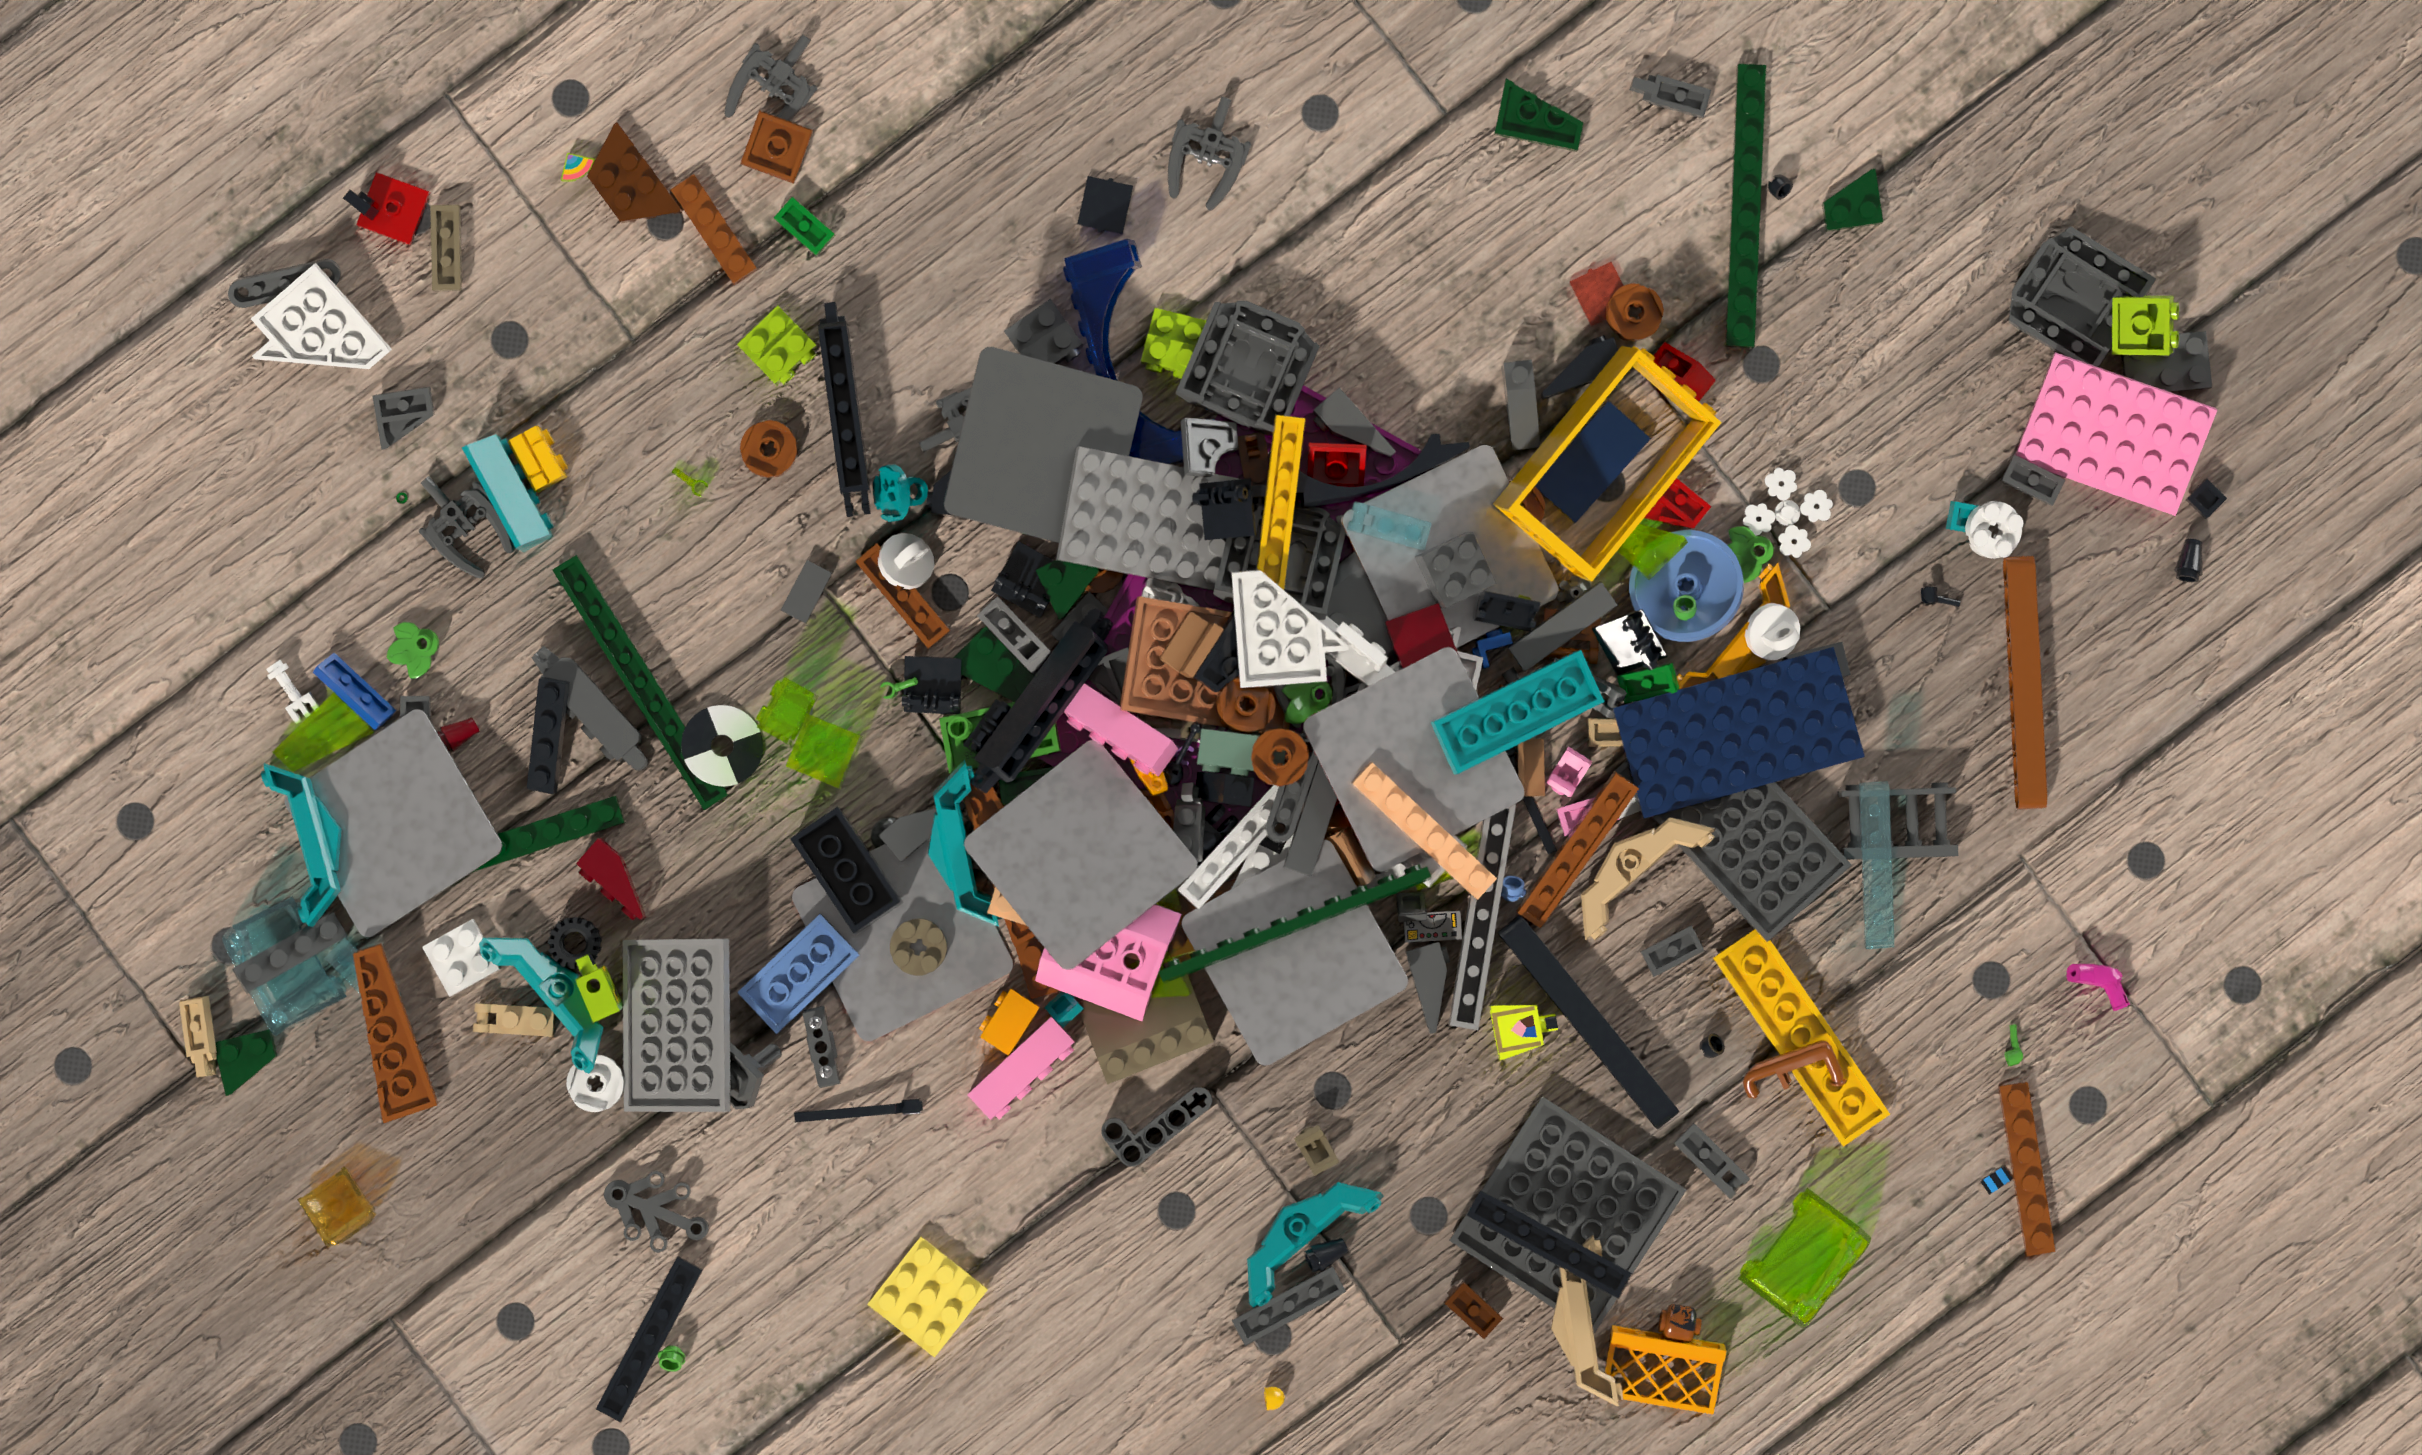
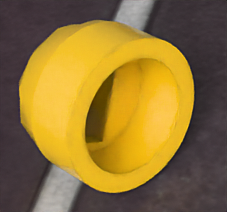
(1273, 1397)

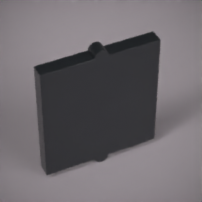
(1105, 205)

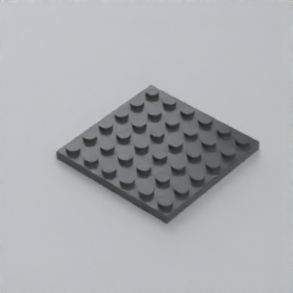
(1578, 1187)

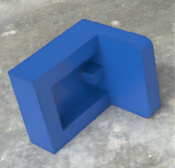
(1494, 640)

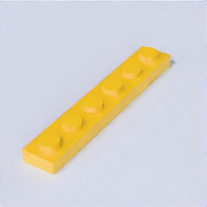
(1280, 497)

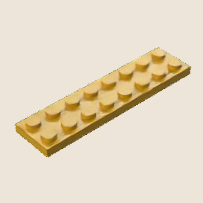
(1793, 1022)

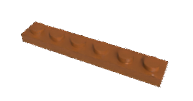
(1577, 849)
(2026, 1168)

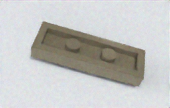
(446, 248)

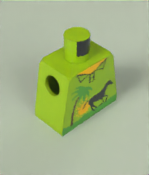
(600, 1001)

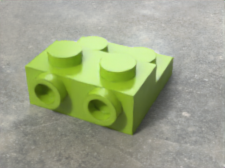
(2144, 325)
(1171, 341)
(778, 346)

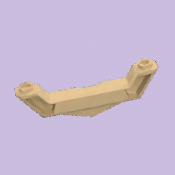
(1628, 861)
(1575, 1334)

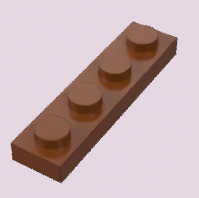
(713, 229)
(906, 601)

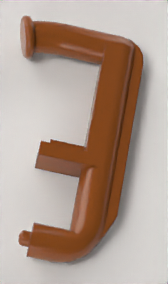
(1793, 1060)

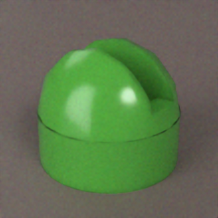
(1689, 604)
(955, 728)

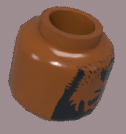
(1679, 1323)

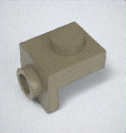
(1316, 1149)

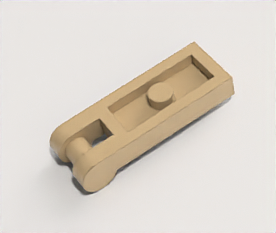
(515, 1020)

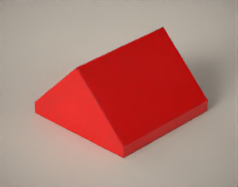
(1337, 463)

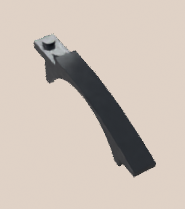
(1317, 493)

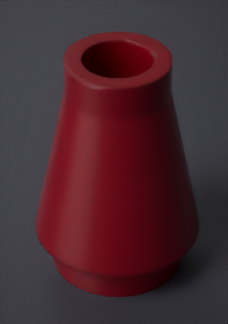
(458, 733)

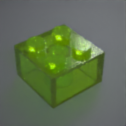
(786, 710)
(824, 751)

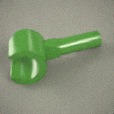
(898, 686)
(2015, 1055)

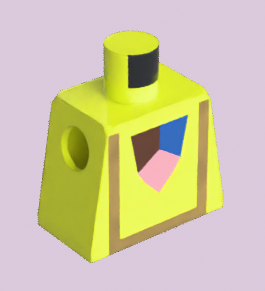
(1519, 1028)

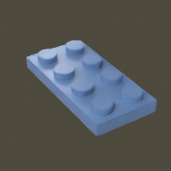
(798, 973)

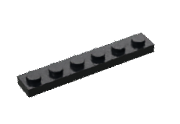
(1549, 1244)
(649, 1339)

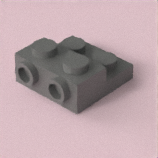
(1045, 335)

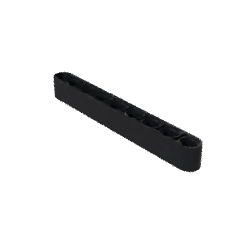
(1588, 1022)

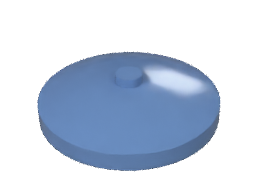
(1700, 570)

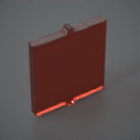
(1595, 290)

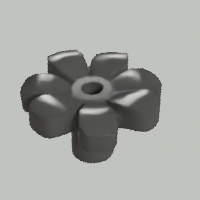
(1568, 589)

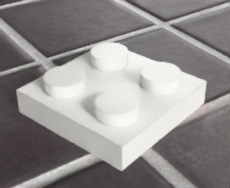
(458, 958)

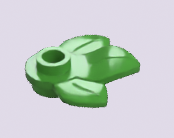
(1743, 547)
(409, 649)
(1303, 700)

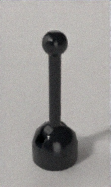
(1174, 771)

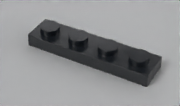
(548, 735)

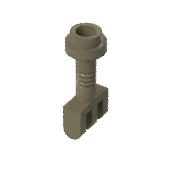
(1159, 722)

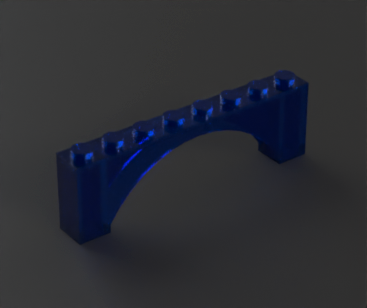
(1096, 285)

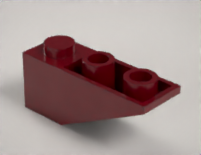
(610, 871)

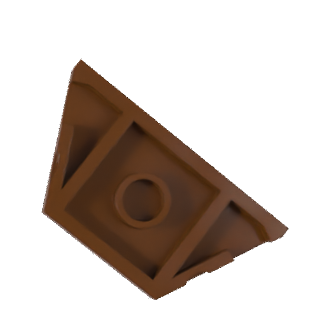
(629, 181)

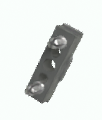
(817, 1019)

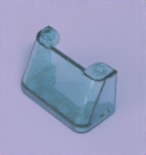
(296, 993)

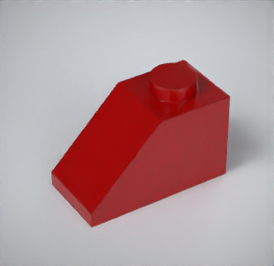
(1686, 369)

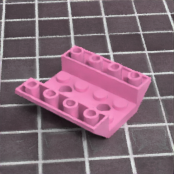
(1106, 978)

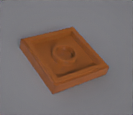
(776, 147)

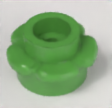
(671, 1358)

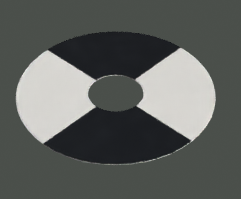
(722, 721)

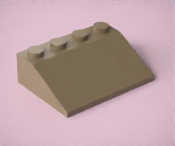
(1130, 1045)

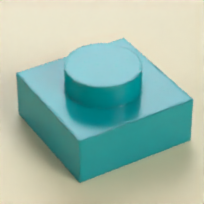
(1958, 515)
(1063, 1008)

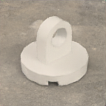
(906, 561)
(1772, 631)

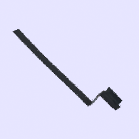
(1535, 814)
(906, 1107)

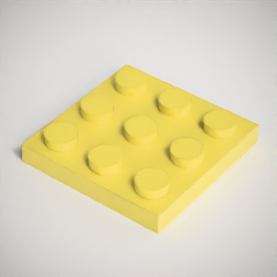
(927, 1296)

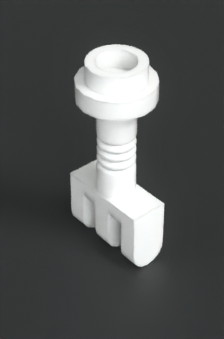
(277, 671)

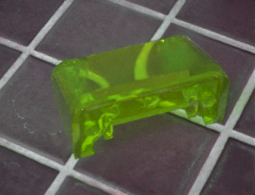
(1807, 1259)

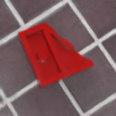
(1679, 507)

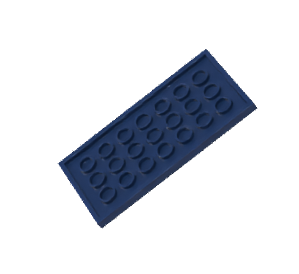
(1738, 732)

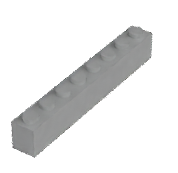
(1481, 923)

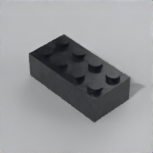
(846, 870)

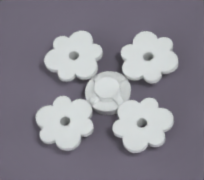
(1788, 512)

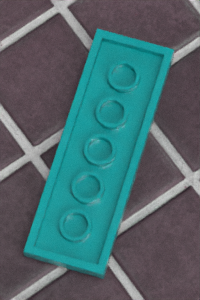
(1517, 712)

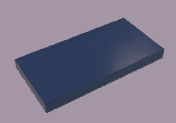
(1592, 462)

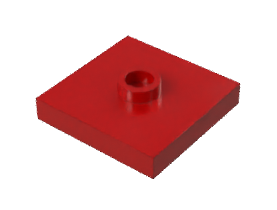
(398, 207)

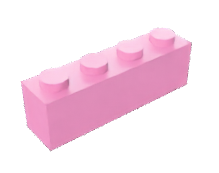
(1121, 730)
(1020, 1068)

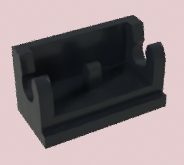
(1506, 611)

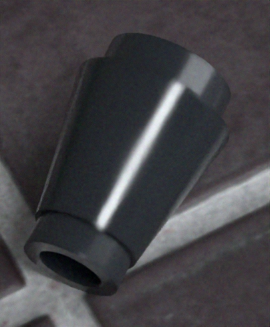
(2189, 564)
(1324, 1254)

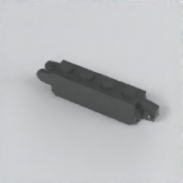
(594, 710)

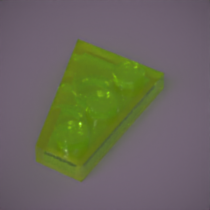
(321, 733)

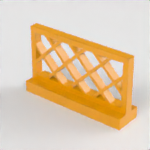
(1655, 1343)

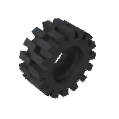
(569, 925)

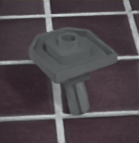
(747, 1074)

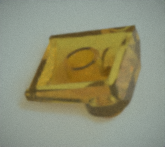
(338, 1208)

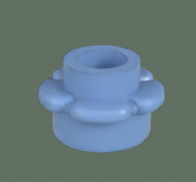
(1512, 888)

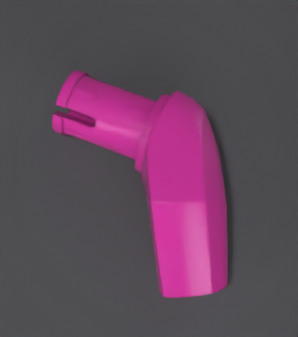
(2103, 977)

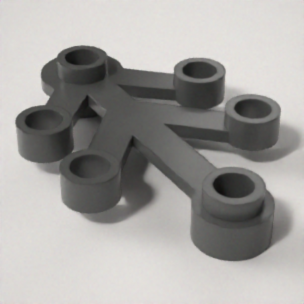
(651, 1208)

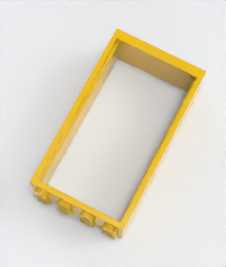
(1647, 492)

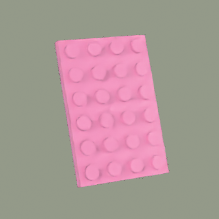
(2115, 433)

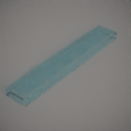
(1876, 865)

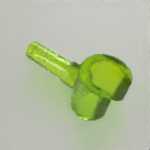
(688, 480)

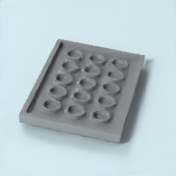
(1138, 520)
(676, 1025)

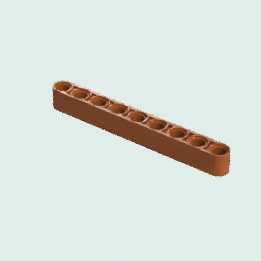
(2025, 682)

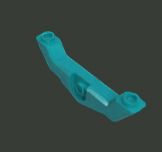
(318, 839)
(948, 848)
(556, 988)
(1299, 1225)

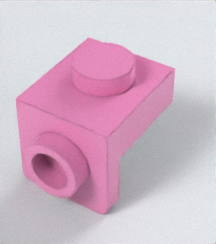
(1568, 772)

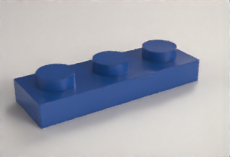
(354, 691)

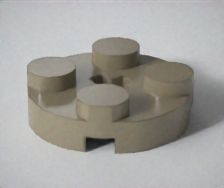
(928, 960)

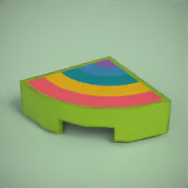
(576, 167)

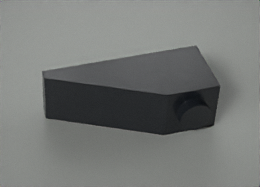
(1583, 368)

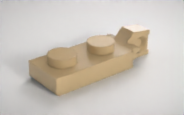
(199, 1034)

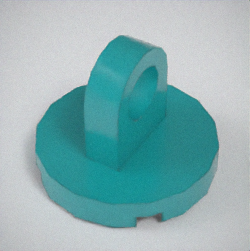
(892, 492)

